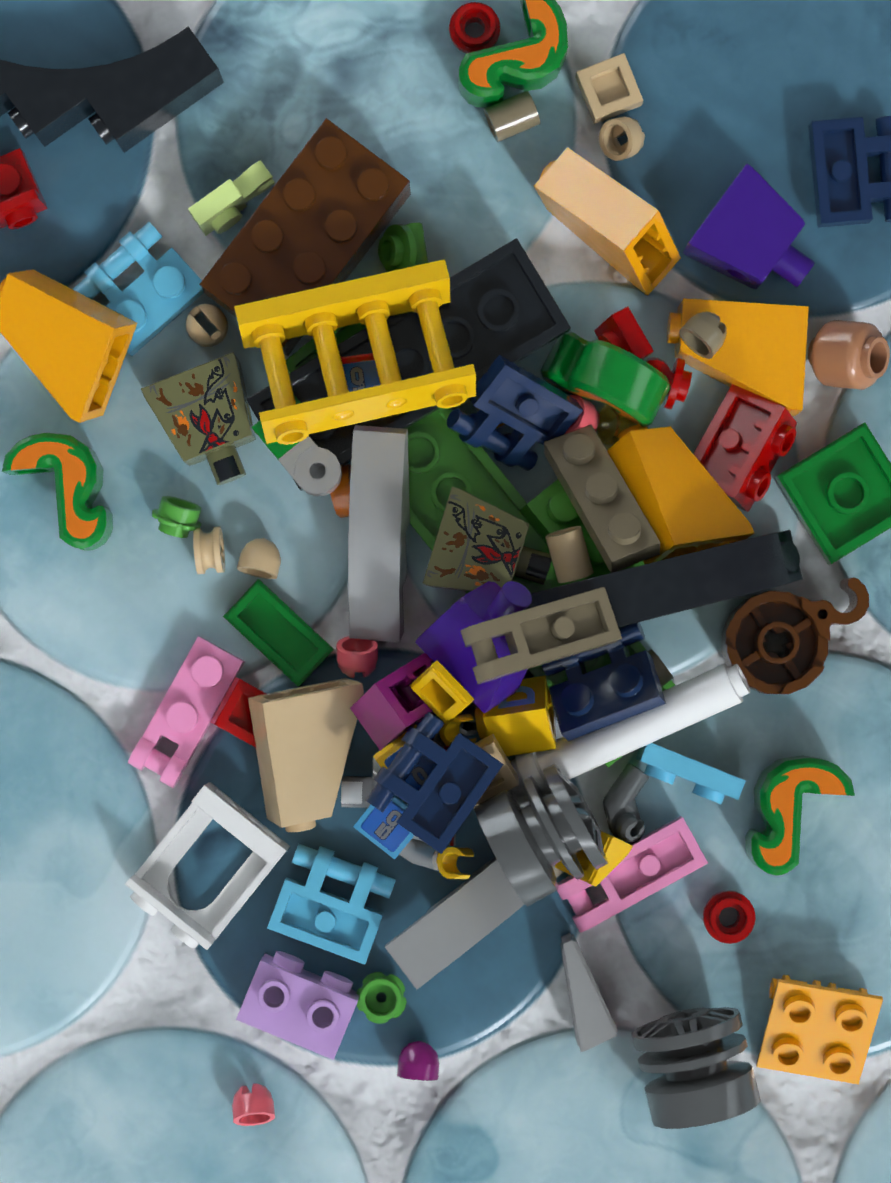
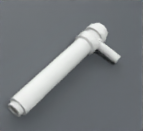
(684, 706)

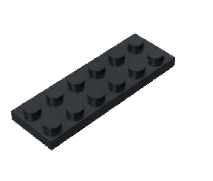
(493, 312)

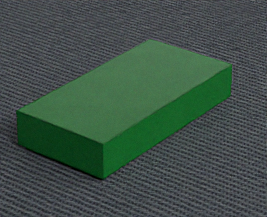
(278, 632)

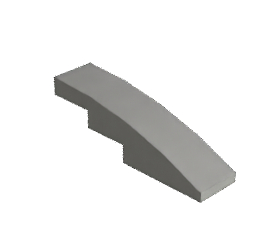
(378, 532)
(455, 923)

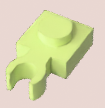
(223, 205)

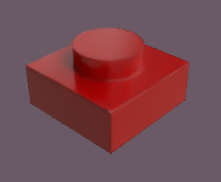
(624, 331)
(234, 711)

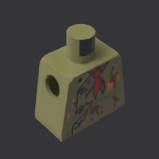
(206, 415)
(481, 546)

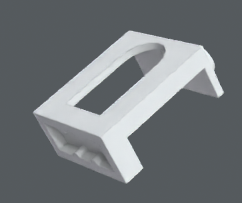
(152, 878)

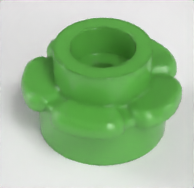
(177, 516)
(381, 1011)

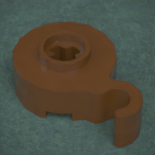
(806, 630)

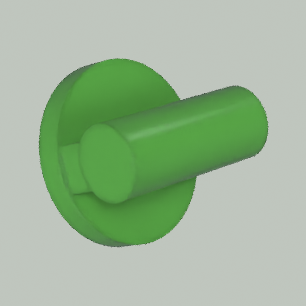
(402, 246)

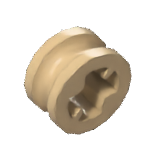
(209, 550)

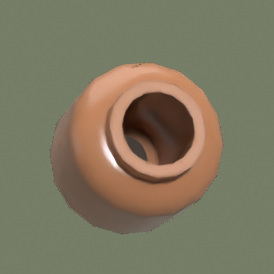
(848, 354)

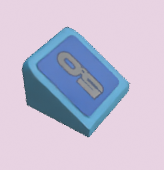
(383, 829)

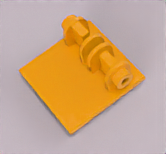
(818, 1029)

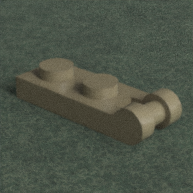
(542, 634)

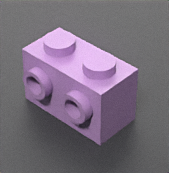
(299, 1004)

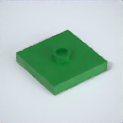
(842, 493)

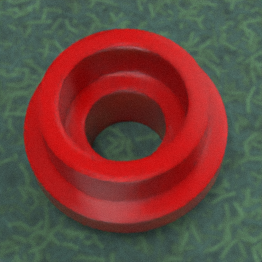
(474, 13)
(745, 917)

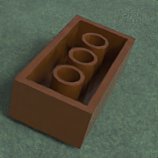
(310, 224)

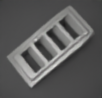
(589, 1010)

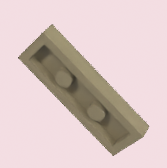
(602, 498)

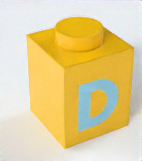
(523, 720)

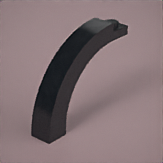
(691, 579)

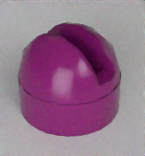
(418, 1062)

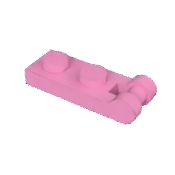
(186, 710)
(649, 867)

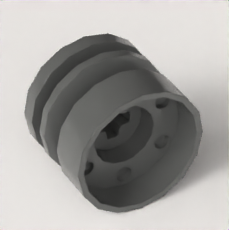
(541, 834)
(698, 1079)

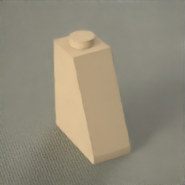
(303, 749)

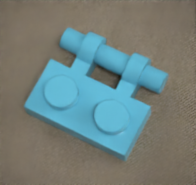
(152, 298)
(327, 919)

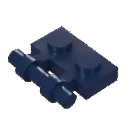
(842, 173)
(520, 401)
(607, 693)
(449, 790)

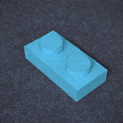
(709, 781)

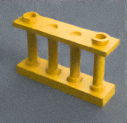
(346, 303)

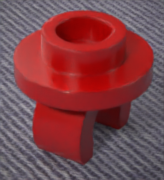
(678, 380)

